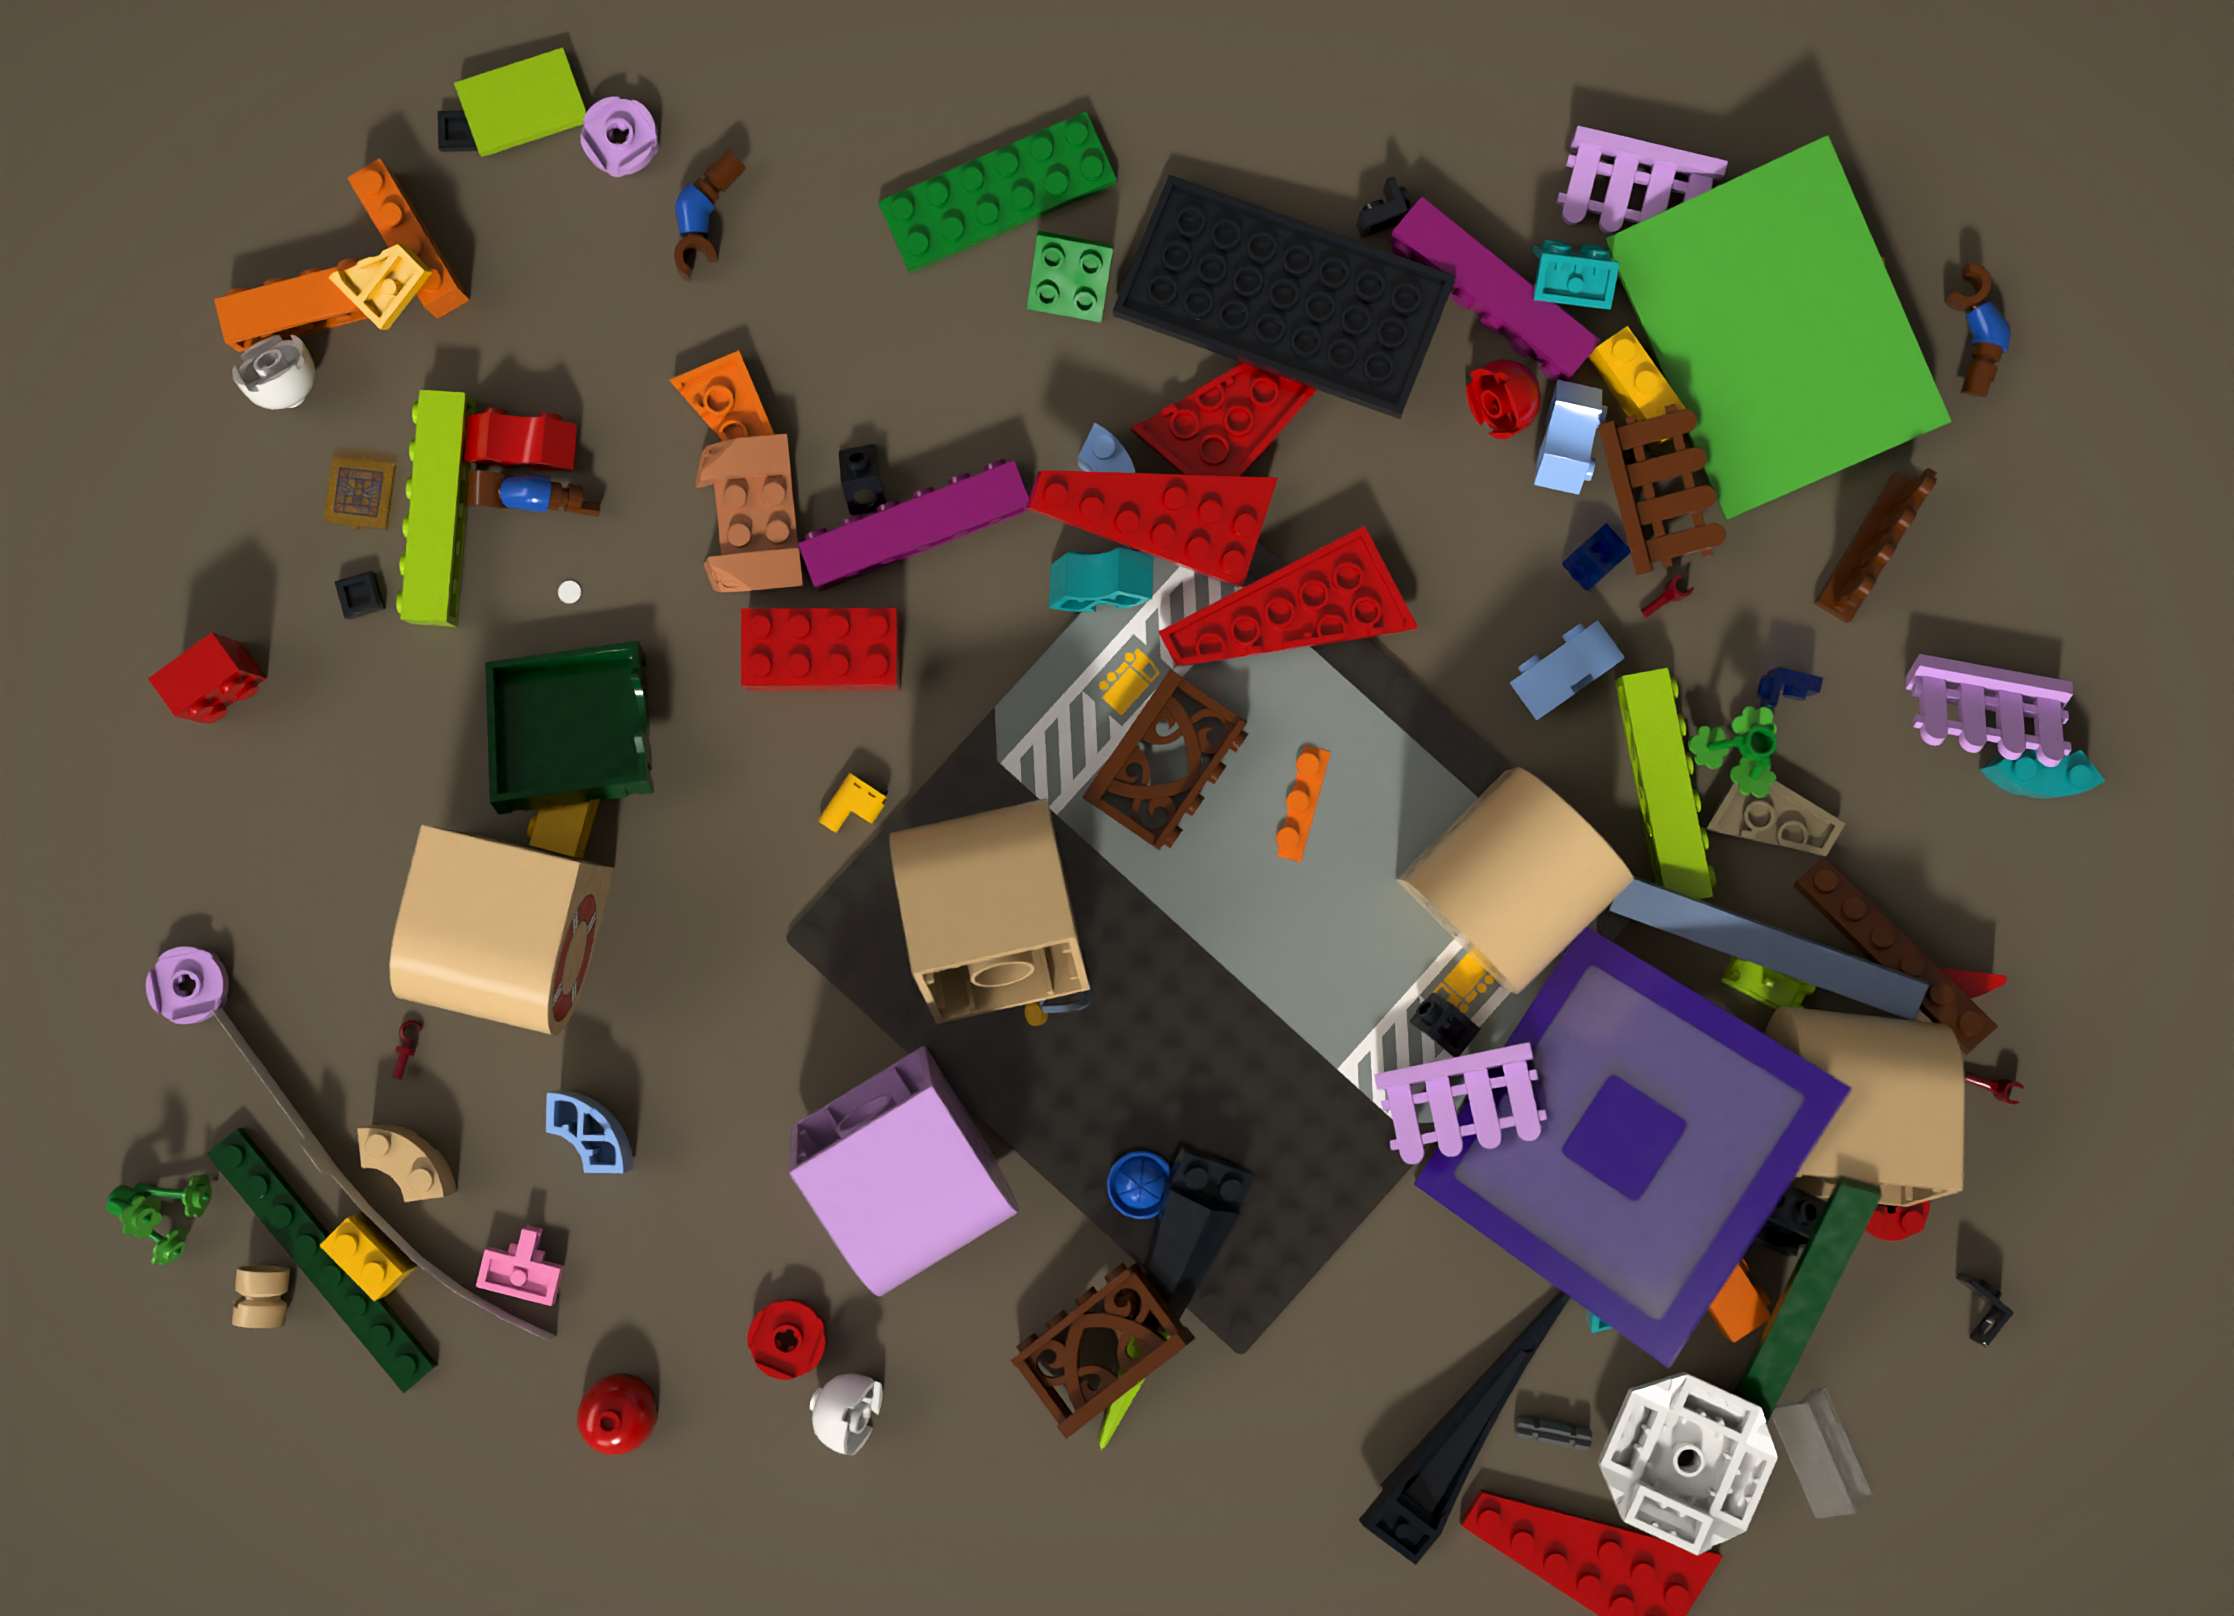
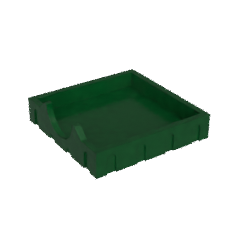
(568, 727)

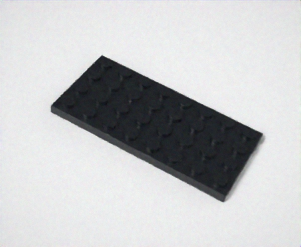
(1284, 296)

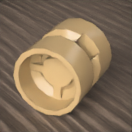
(260, 1296)

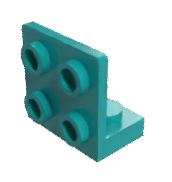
(1575, 275)

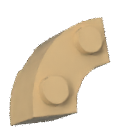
(408, 1160)

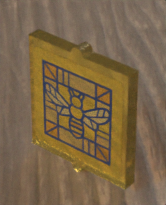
(359, 493)

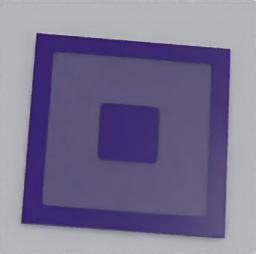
(1655, 1147)

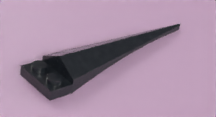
(1428, 1481)

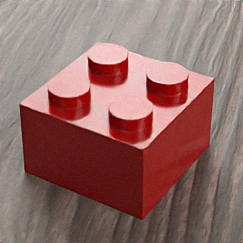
(208, 679)

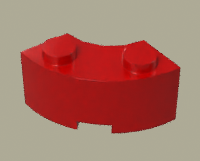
(510, 440)

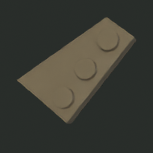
(1776, 820)

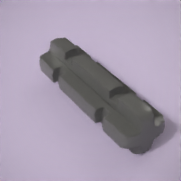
(1553, 1432)

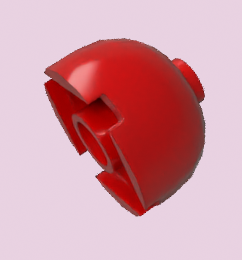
(1504, 397)
(617, 1414)

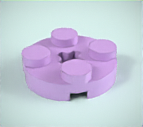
(624, 114)
(170, 970)

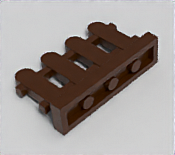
(1654, 508)
(1874, 544)

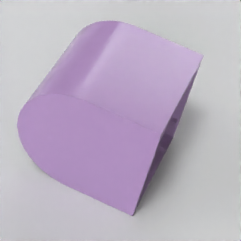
(899, 1172)

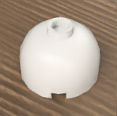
(276, 372)
(844, 1410)

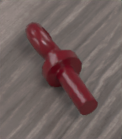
(405, 1051)

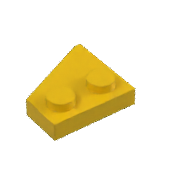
(383, 283)

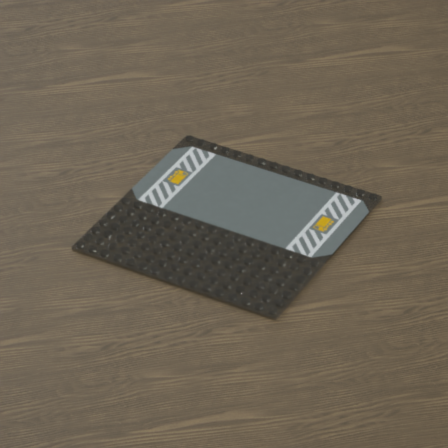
(1226, 981)

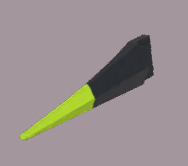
(1193, 1222)

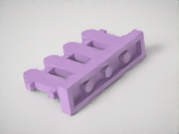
(1628, 155)
(1993, 689)
(1480, 1095)

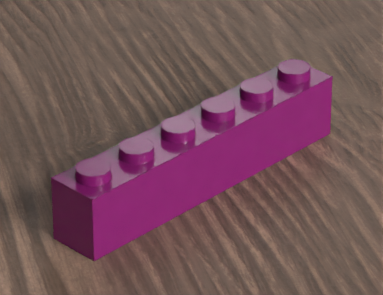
(1494, 292)
(915, 525)

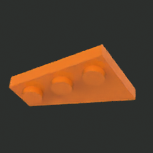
(725, 398)
(1302, 803)

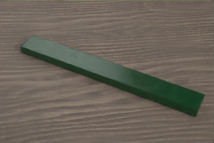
(1808, 1292)

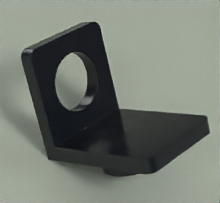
(860, 471)
(1999, 1312)

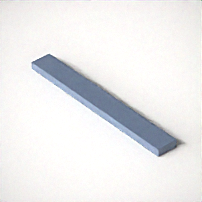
(1771, 947)

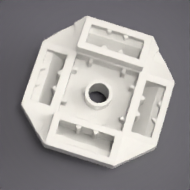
(1712, 1494)

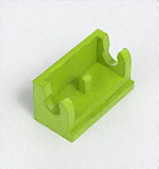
(1766, 984)

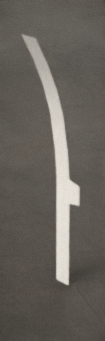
(327, 1166)

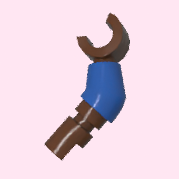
(695, 206)
(1988, 327)
(525, 493)

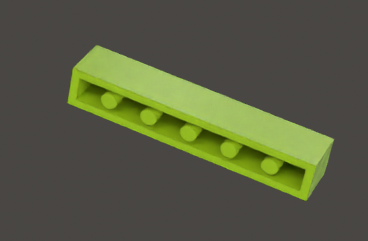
(436, 510)
(1664, 783)

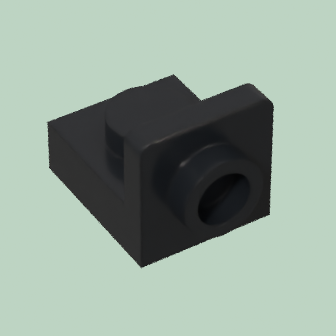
(1380, 215)
(1445, 1024)

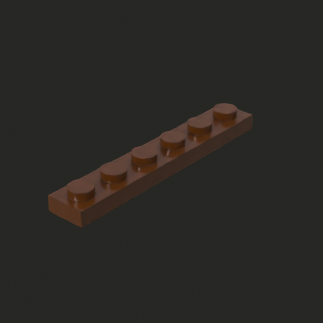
(1887, 946)

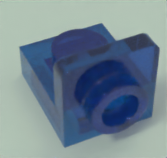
(1596, 557)
(1793, 683)

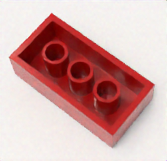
(820, 649)

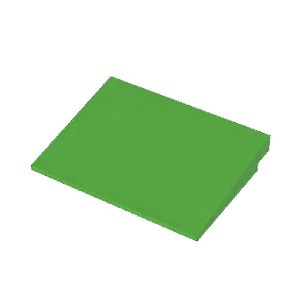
(1778, 328)

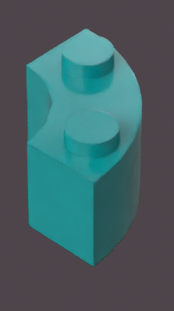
(1112, 578)
(2034, 780)

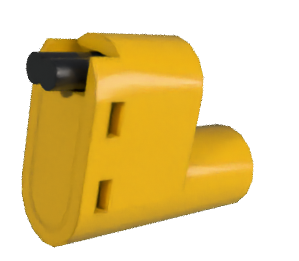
(856, 797)

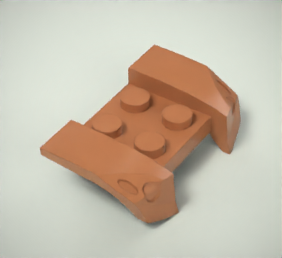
(752, 514)

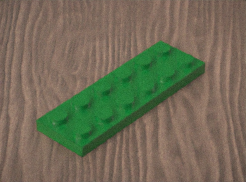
(997, 192)

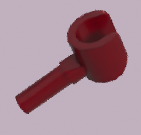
(1670, 594)
(1998, 1087)

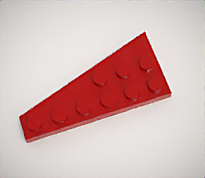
(1225, 422)
(1182, 519)
(1315, 601)
(1592, 1560)

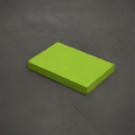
(521, 102)

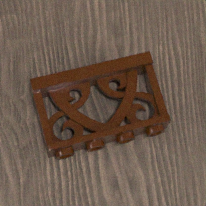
(1165, 707)
(1153, 1346)

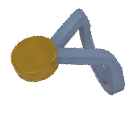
(1037, 1012)

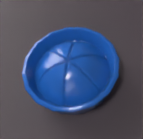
(1138, 1184)

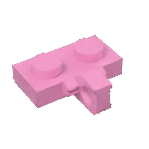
(521, 1270)

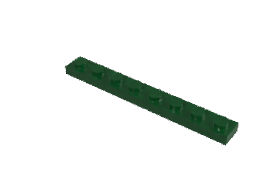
(300, 1236)

